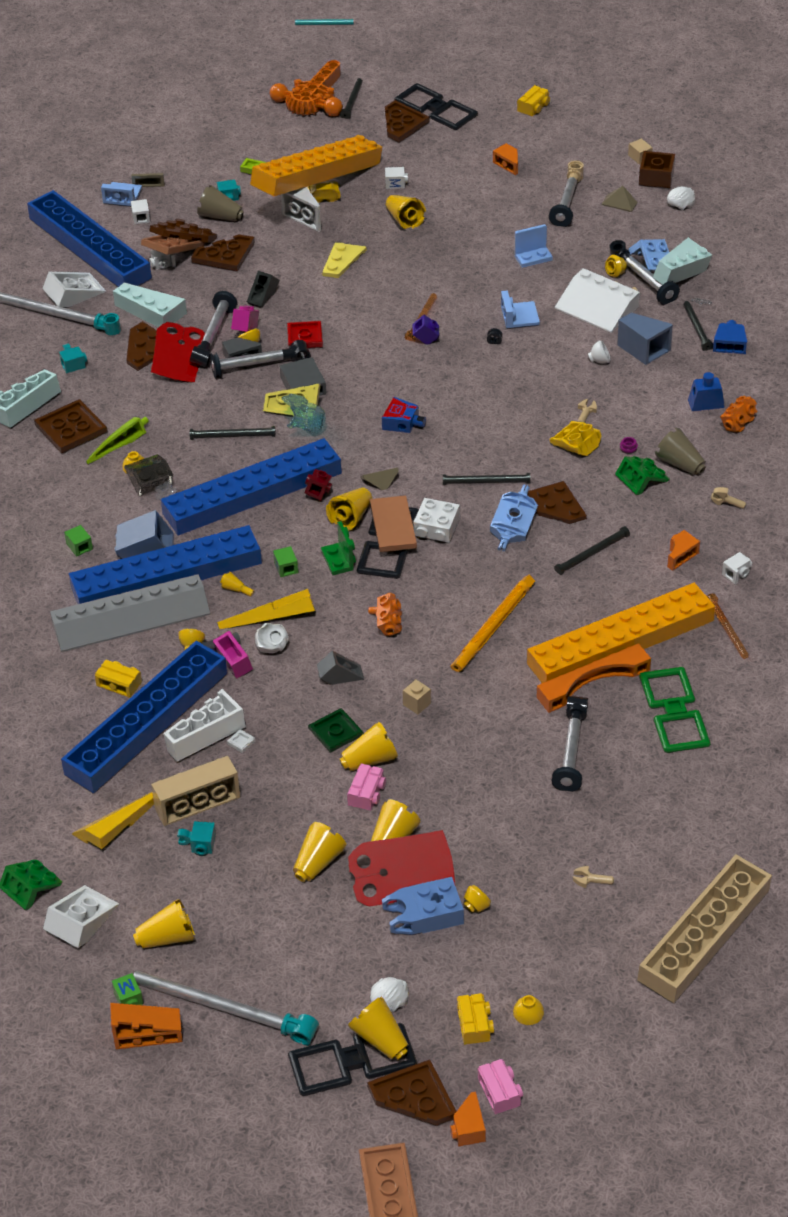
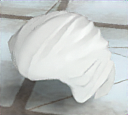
(681, 197)
(271, 638)
(392, 990)

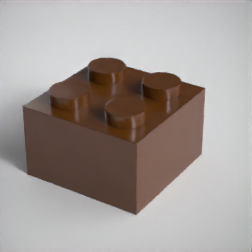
(656, 169)

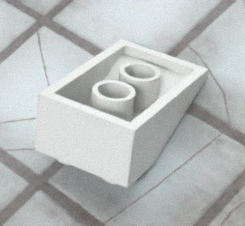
(302, 207)
(71, 287)
(78, 915)

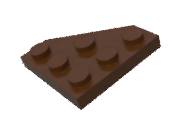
(403, 120)
(184, 230)
(224, 253)
(141, 346)
(558, 503)
(414, 1093)

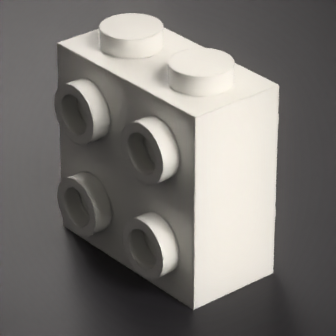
(436, 520)

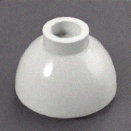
(599, 353)

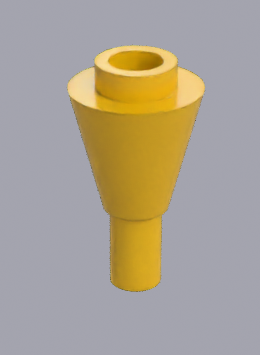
(231, 582)

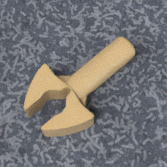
(586, 410)
(724, 497)
(588, 877)

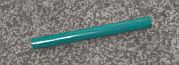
(325, 22)

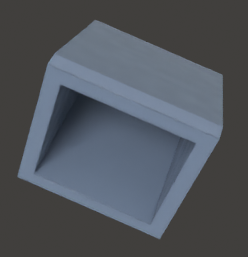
(644, 337)
(143, 535)

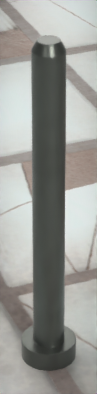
(346, 113)
(706, 343)

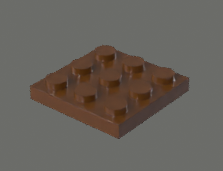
(70, 426)

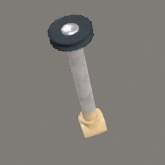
(561, 214)

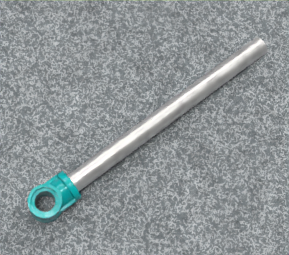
(109, 323)
(300, 1029)

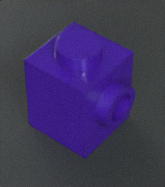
(426, 329)

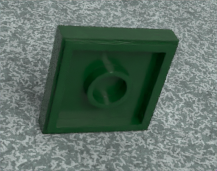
(335, 730)

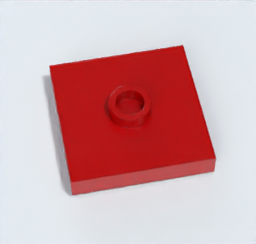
(307, 331)

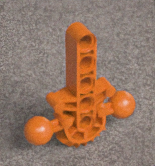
(311, 95)

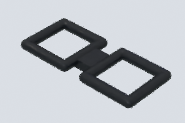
(437, 106)
(361, 569)
(348, 1059)

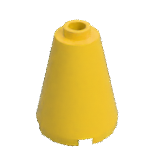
(406, 210)
(348, 507)
(369, 749)
(394, 821)
(317, 851)
(165, 927)
(380, 1029)

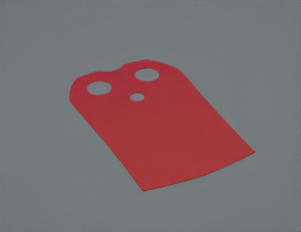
(173, 358)
(407, 861)

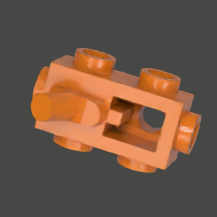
(739, 414)
(388, 614)

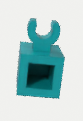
(230, 189)
(72, 358)
(200, 838)

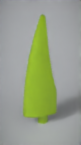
(135, 425)

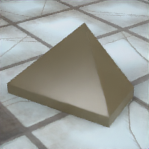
(148, 180)
(620, 199)
(380, 479)

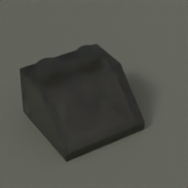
(149, 473)

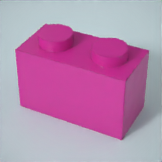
(245, 318)
(236, 658)

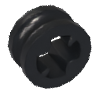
(496, 333)

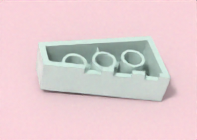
(682, 262)
(149, 304)
(27, 397)

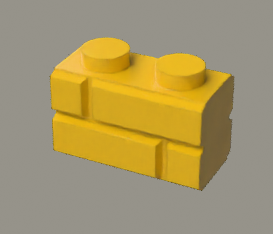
(533, 101)
(118, 678)
(474, 1019)

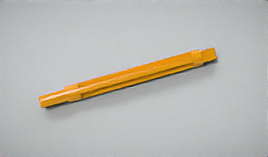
(492, 623)

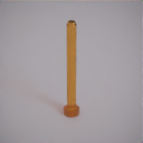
(409, 334)
(727, 626)

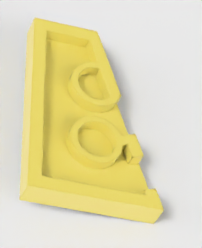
(341, 258)
(275, 404)

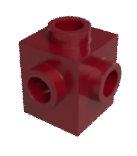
(318, 484)

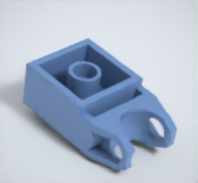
(425, 907)

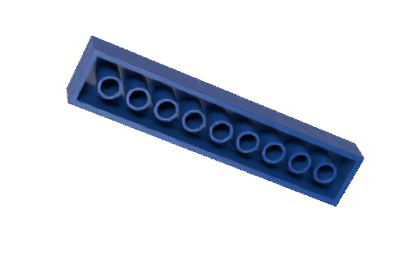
(89, 240)
(248, 487)
(203, 556)
(144, 716)

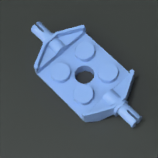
(510, 528)

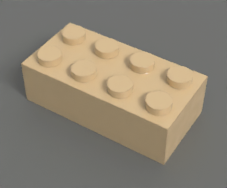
(195, 790)

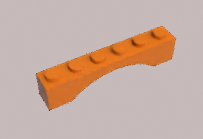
(626, 662)

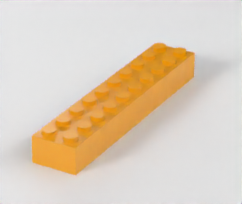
(315, 165)
(642, 624)

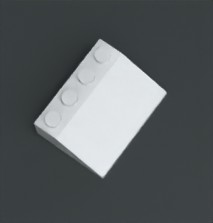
(598, 300)

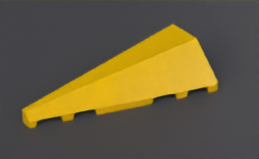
(290, 605)
(109, 826)

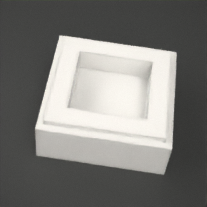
(241, 741)

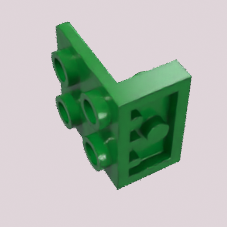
(637, 472)
(340, 555)
(25, 879)

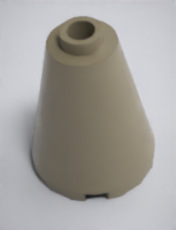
(219, 206)
(680, 452)

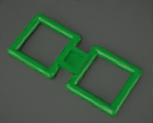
(674, 709)

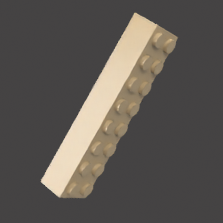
(704, 928)

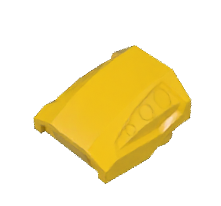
(325, 190)
(578, 438)

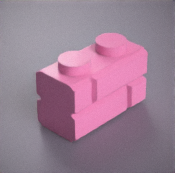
(366, 787)
(499, 1086)

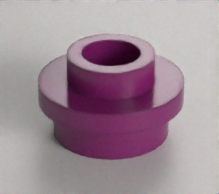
(628, 445)

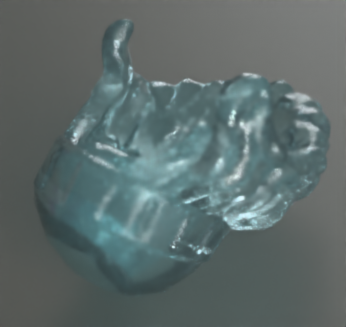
(306, 415)

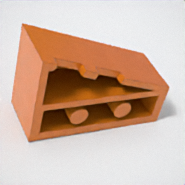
(144, 1025)

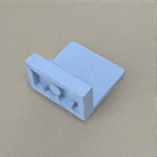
(120, 193)
(531, 246)
(652, 251)
(518, 313)

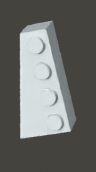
(205, 726)

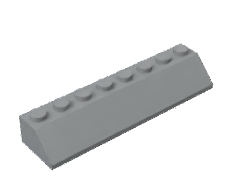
(129, 613)

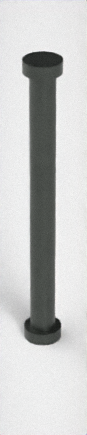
(232, 432)
(486, 478)
(560, 568)

